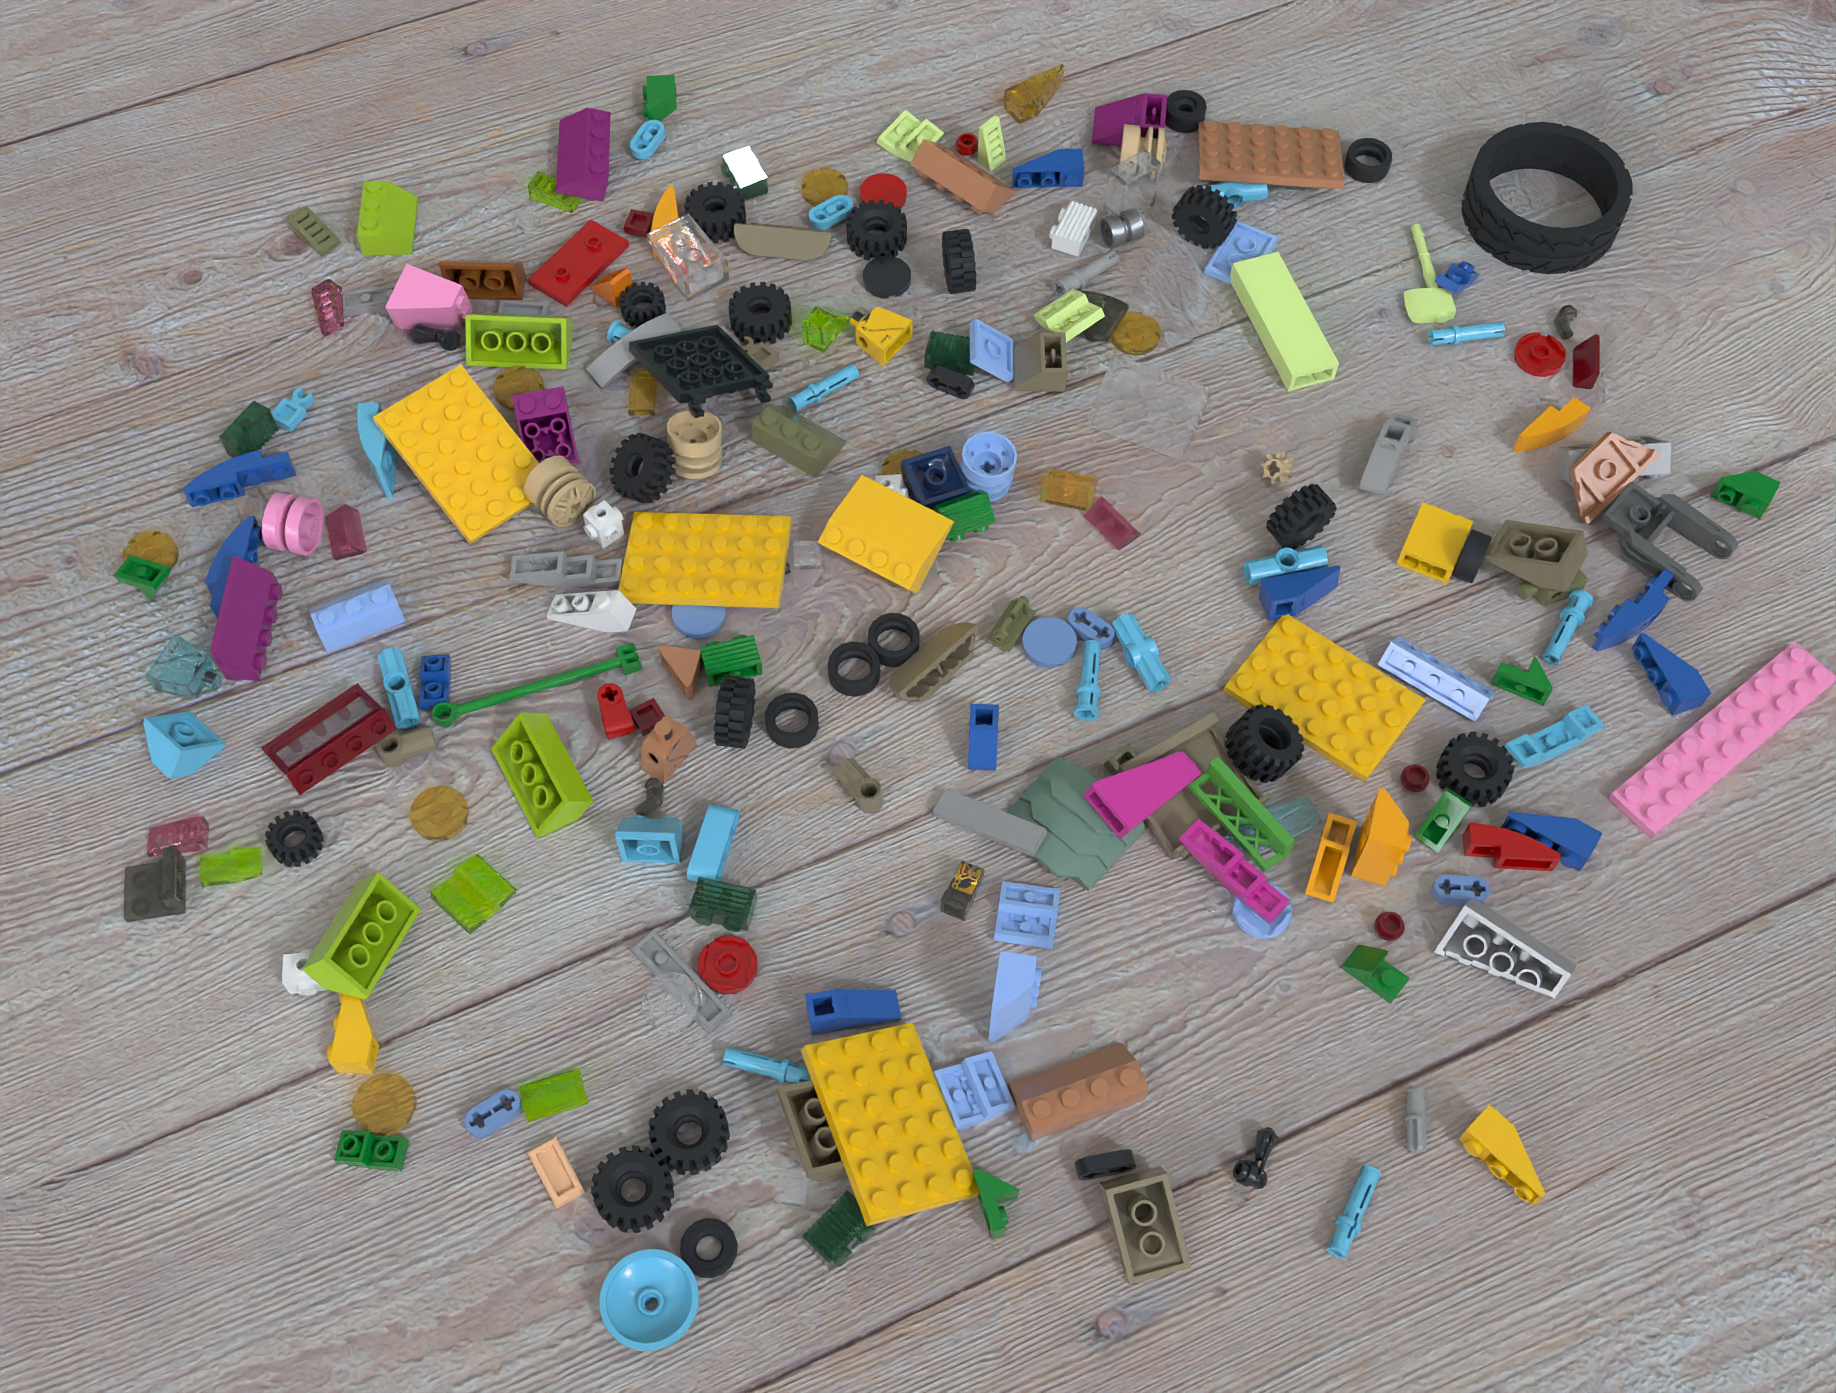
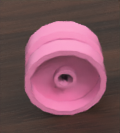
(292, 523)

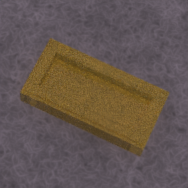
(642, 394)

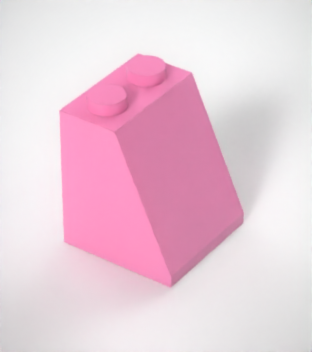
(427, 300)

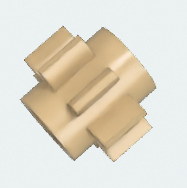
(1278, 474)

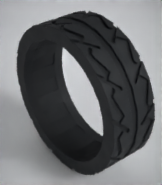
(1556, 150)

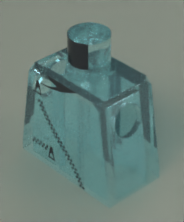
(183, 670)

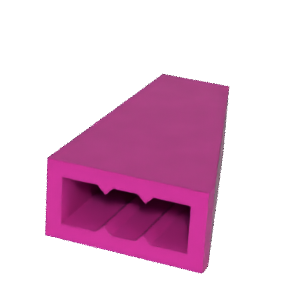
(1138, 793)

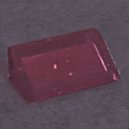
(1112, 523)
(345, 532)

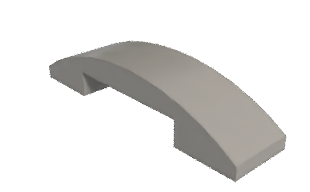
(617, 358)

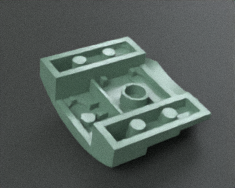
(1077, 837)

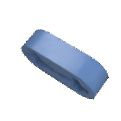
(1092, 626)
(1460, 889)
(489, 1108)

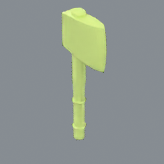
(1428, 303)

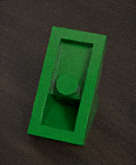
(143, 574)
(1529, 684)
(1443, 820)
(1371, 969)
(991, 1193)

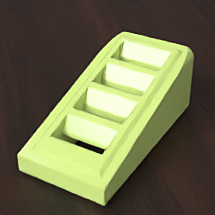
(991, 146)

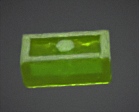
(553, 1095)

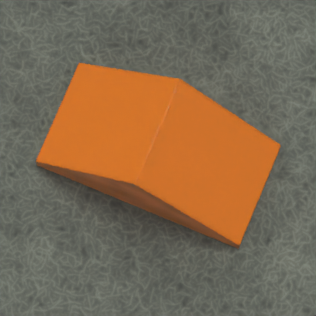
(612, 285)

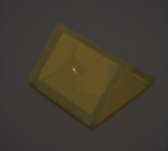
(1068, 489)

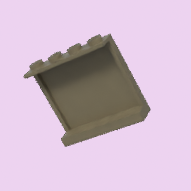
(1201, 744)

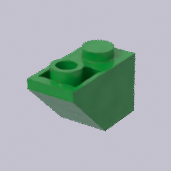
(660, 97)
(1747, 492)

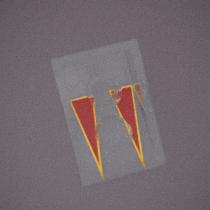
(689, 257)

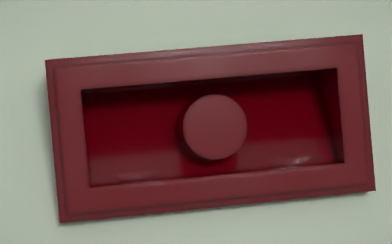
(1586, 363)

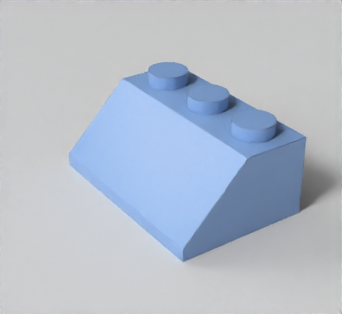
(356, 615)
(1014, 993)

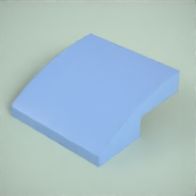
(1027, 915)
(974, 1090)

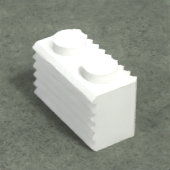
(1073, 228)

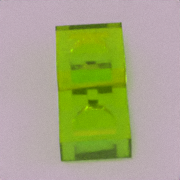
(231, 868)

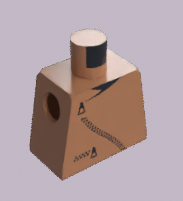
(668, 744)

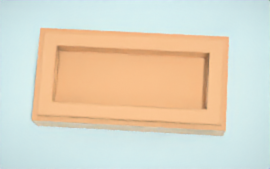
(556, 1172)

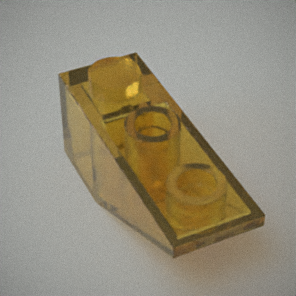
(1032, 95)

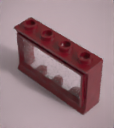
(329, 738)

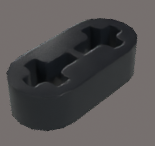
(950, 382)
(1105, 1164)

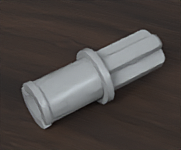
(1416, 1120)

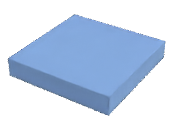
(991, 350)

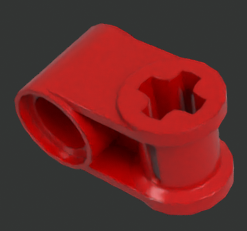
(615, 715)

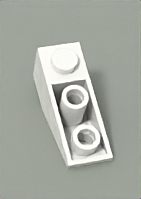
(593, 610)

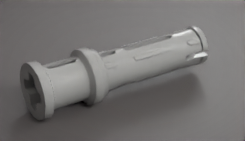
(1077, 278)

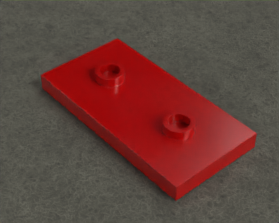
(578, 262)

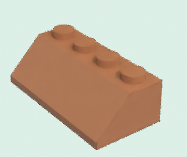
(961, 177)
(1078, 1091)

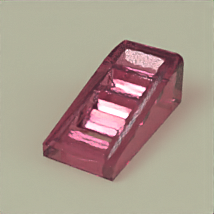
(328, 304)
(197, 843)

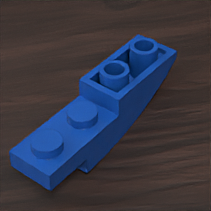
(230, 477)
(241, 543)
(1634, 615)

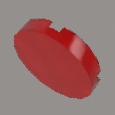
(884, 187)
(1539, 354)
(728, 965)

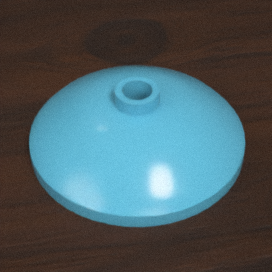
(636, 1281)

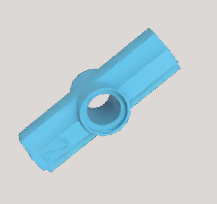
(1240, 192)
(1274, 566)
(1141, 652)
(402, 700)

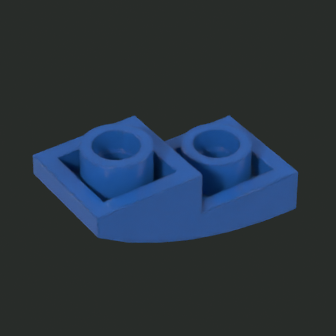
(1457, 277)
(435, 680)

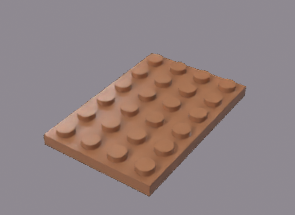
(1270, 155)

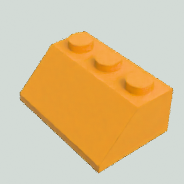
(1381, 841)

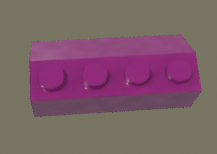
(584, 154)
(245, 621)

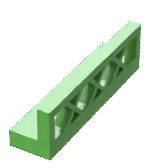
(1250, 808)

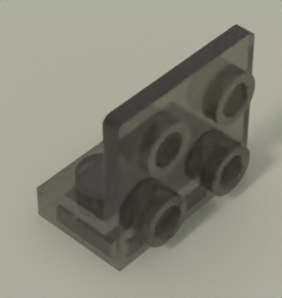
(156, 887)

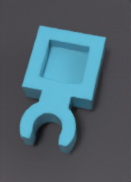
(292, 412)

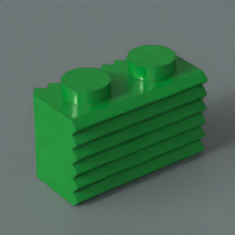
(968, 513)
(731, 658)

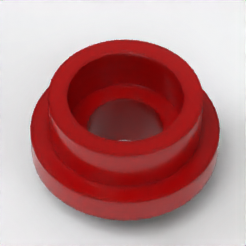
(967, 144)

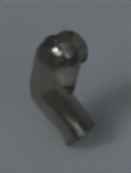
(1562, 321)
(654, 797)

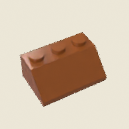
(487, 278)

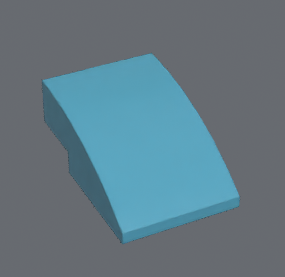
(378, 449)

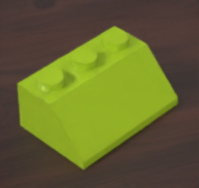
(386, 219)

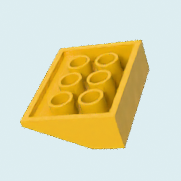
(886, 533)

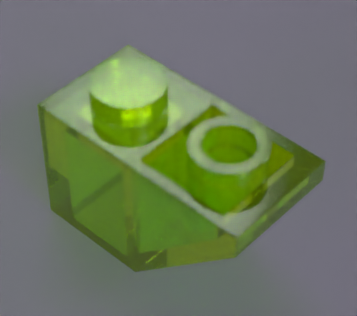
(823, 327)

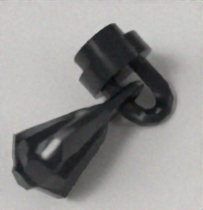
(422, 334)
(1247, 1170)

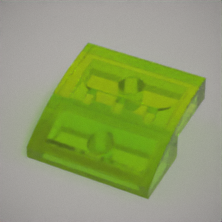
(473, 893)

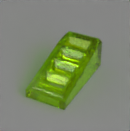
(539, 188)

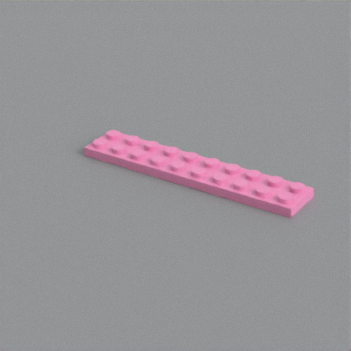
(1722, 739)

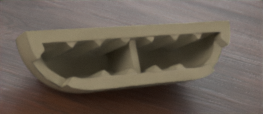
(781, 240)
(934, 663)

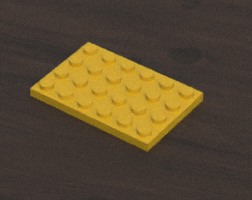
(461, 452)
(706, 559)
(1333, 696)
(890, 1123)

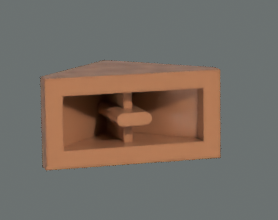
(683, 666)

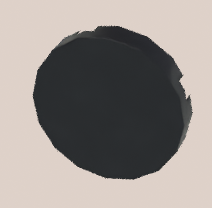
(886, 276)

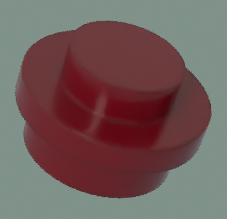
(1415, 778)
(1389, 926)

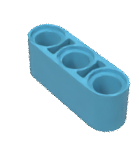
(713, 843)

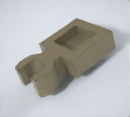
(761, 353)

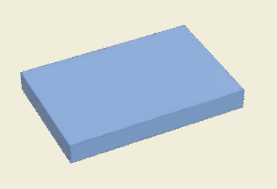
(1241, 244)

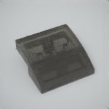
(1114, 312)

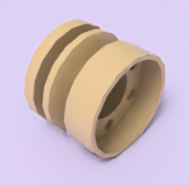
(1134, 143)
(695, 444)
(559, 491)

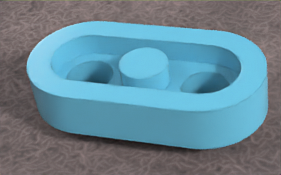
(647, 139)
(830, 212)

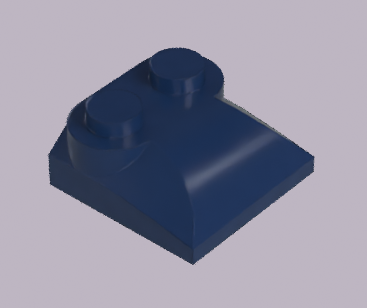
(934, 477)

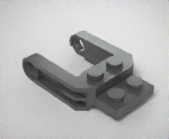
(1643, 517)

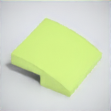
(906, 135)
(1069, 314)

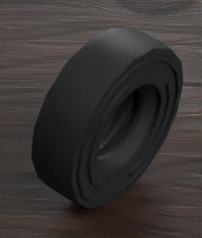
(699, 1230)

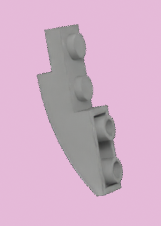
(1387, 453)

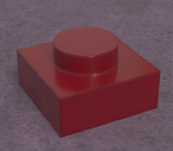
(638, 223)
(646, 716)

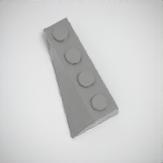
(1661, 465)
(1503, 949)

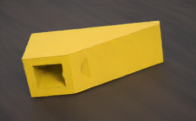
(355, 1040)
(1500, 1147)

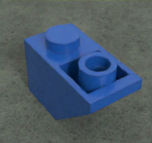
(983, 737)

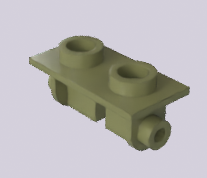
(1011, 624)

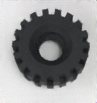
(1213, 208)
(876, 217)
(719, 224)
(959, 261)
(760, 327)
(654, 473)
(1301, 516)
(734, 711)
(1482, 753)
(678, 1112)
(616, 1172)

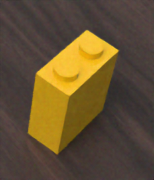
(1434, 542)

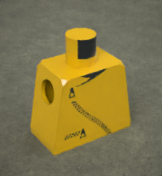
(881, 333)

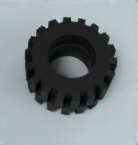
(1264, 743)

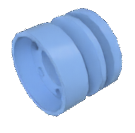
(989, 464)

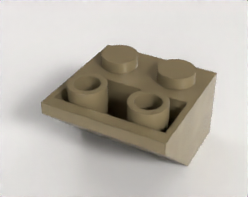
(1041, 363)

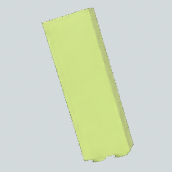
(1283, 321)

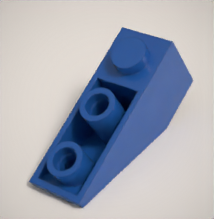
(1053, 169)
(1296, 591)
(1674, 679)
(1564, 835)
(850, 1009)

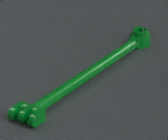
(626, 659)

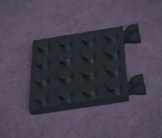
(701, 366)

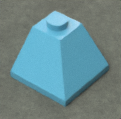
(180, 743)

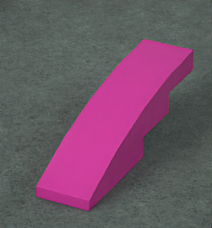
(1233, 871)

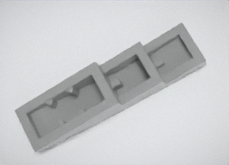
(563, 571)

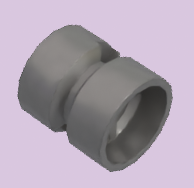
(1125, 227)

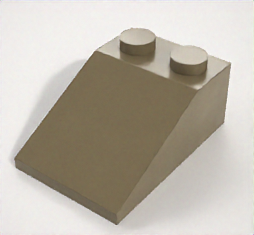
(1539, 553)
(1145, 1224)

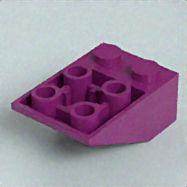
(1141, 110)
(546, 424)

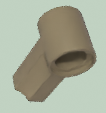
(407, 745)
(859, 784)

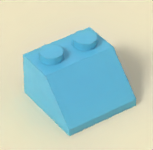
(650, 839)

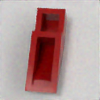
(1508, 848)

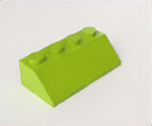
(518, 340)
(541, 773)
(362, 938)

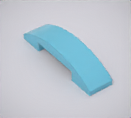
(1555, 739)

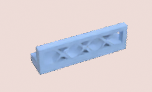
(1436, 678)

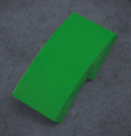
(371, 1151)

